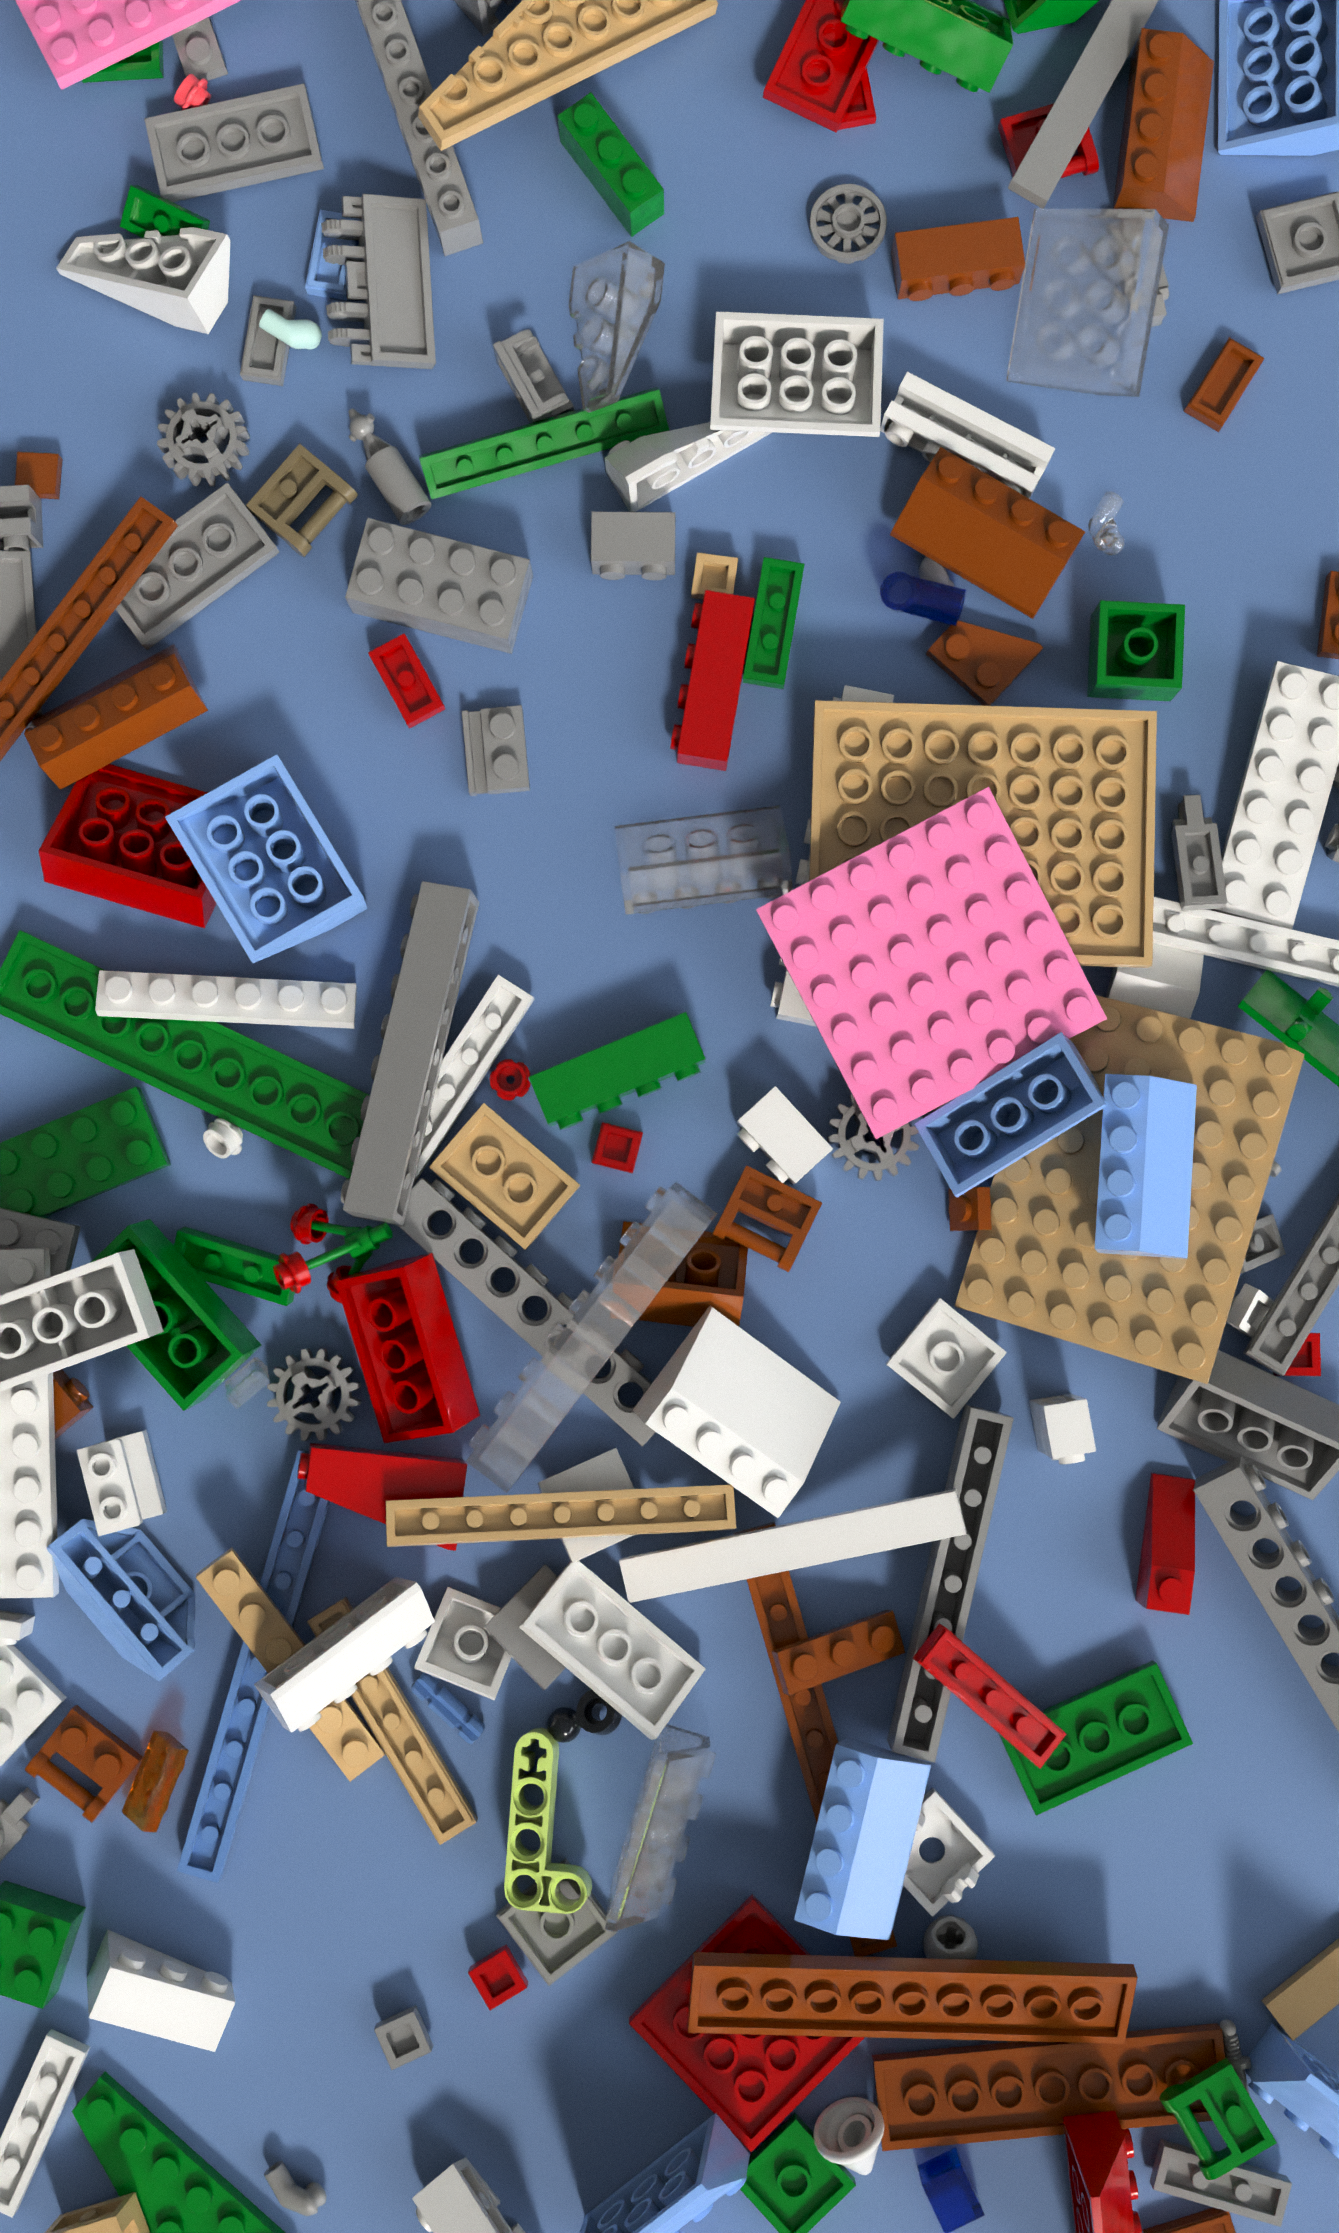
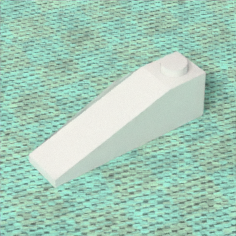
(669, 459)

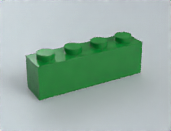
(618, 1069)

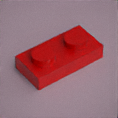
(406, 680)

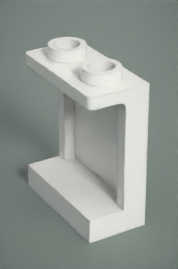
(121, 1482)

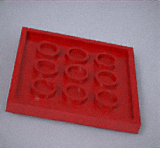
(739, 2076)

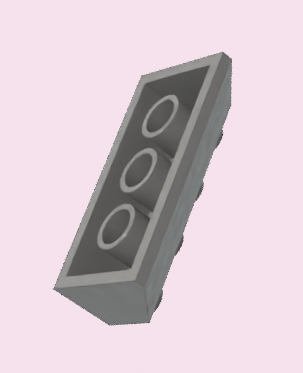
(1259, 1417)

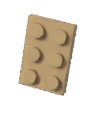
(504, 1176)

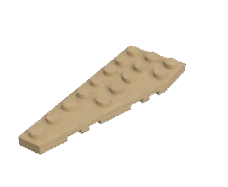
(546, 50)

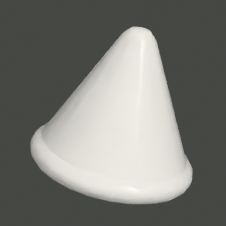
(850, 2133)

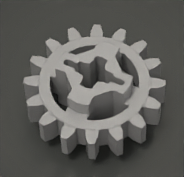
(220, 428)
(882, 1153)
(301, 1378)

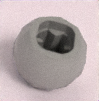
(950, 1939)

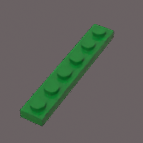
(542, 443)

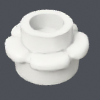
(223, 1138)

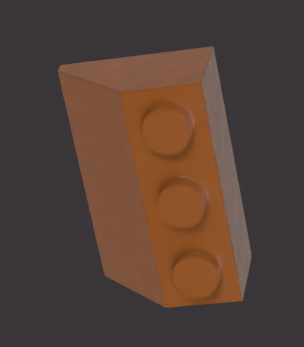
(706, 1277)

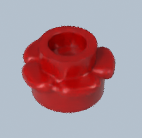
(508, 1068)

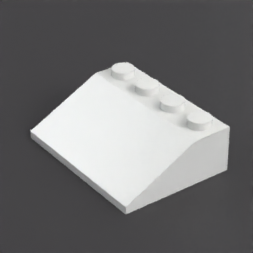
(797, 374)
(740, 1411)

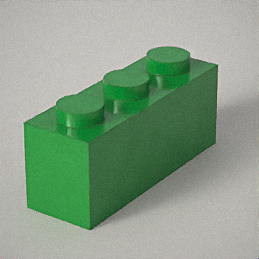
(611, 164)

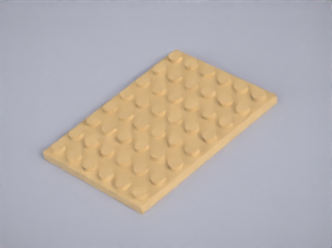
(1064, 778)
(1041, 1253)

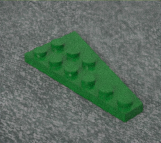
(169, 2178)

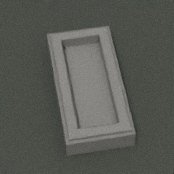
(264, 354)

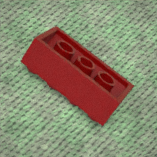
(408, 1349)

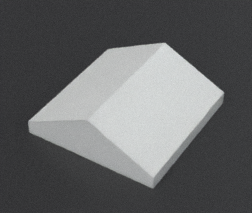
(1166, 986)
(461, 1648)

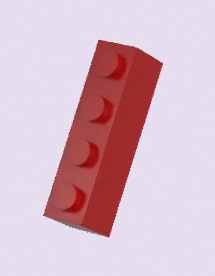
(714, 681)

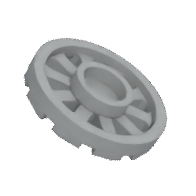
(848, 223)

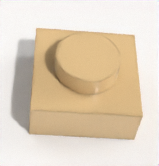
(713, 574)

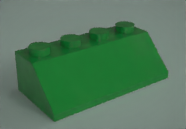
(940, 33)

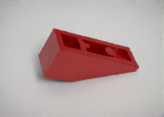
(1168, 1546)

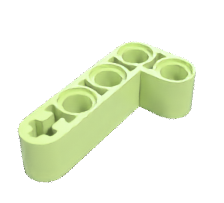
(541, 1820)

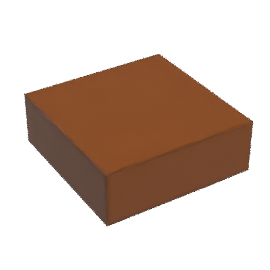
(41, 472)

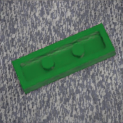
(773, 623)
(232, 1265)

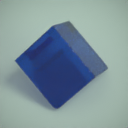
(950, 2190)

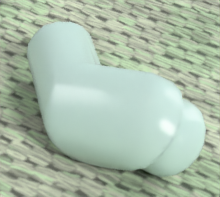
(295, 333)

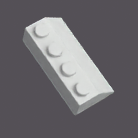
(346, 1653)

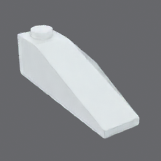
(168, 277)

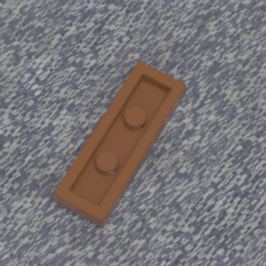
(838, 1652)

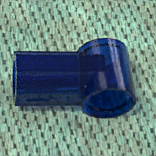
(927, 599)

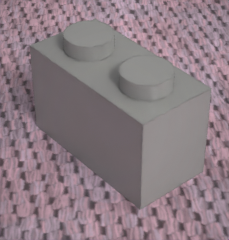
(633, 544)

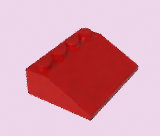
(121, 848)
(1100, 2174)

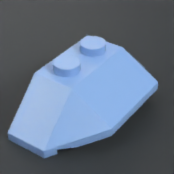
(128, 1594)

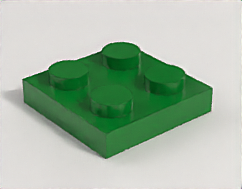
(793, 2180)

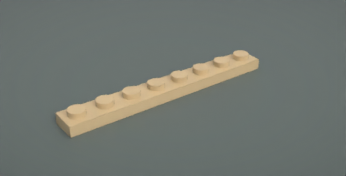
(559, 1515)

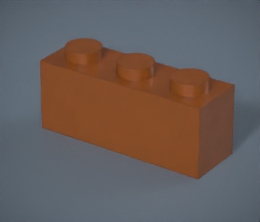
(958, 259)

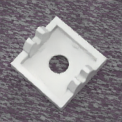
(963, 1857)

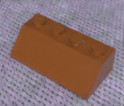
(1164, 125)
(986, 532)
(114, 718)

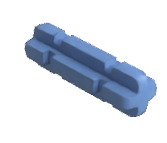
(448, 1708)

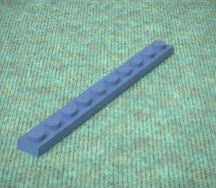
(245, 1709)

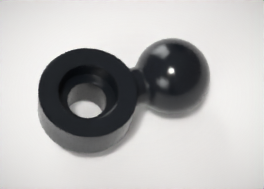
(566, 1723)

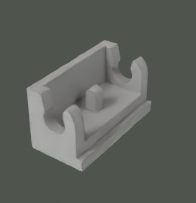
(531, 377)

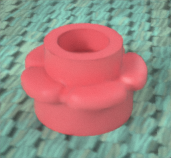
(192, 93)

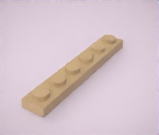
(273, 1642)

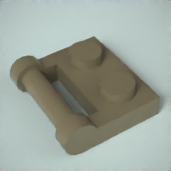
(292, 490)

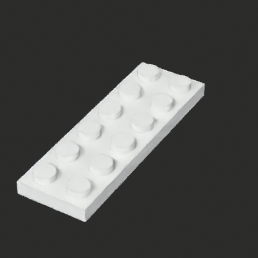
(1282, 796)

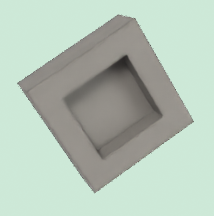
(403, 2037)

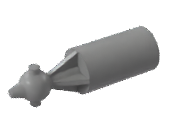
(389, 471)

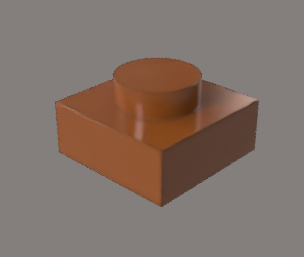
(970, 1210)

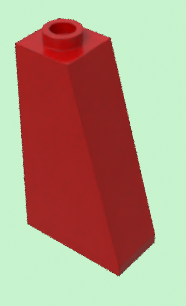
(369, 1477)

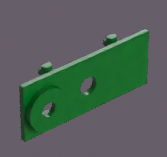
(1296, 1021)

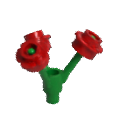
(311, 1225)

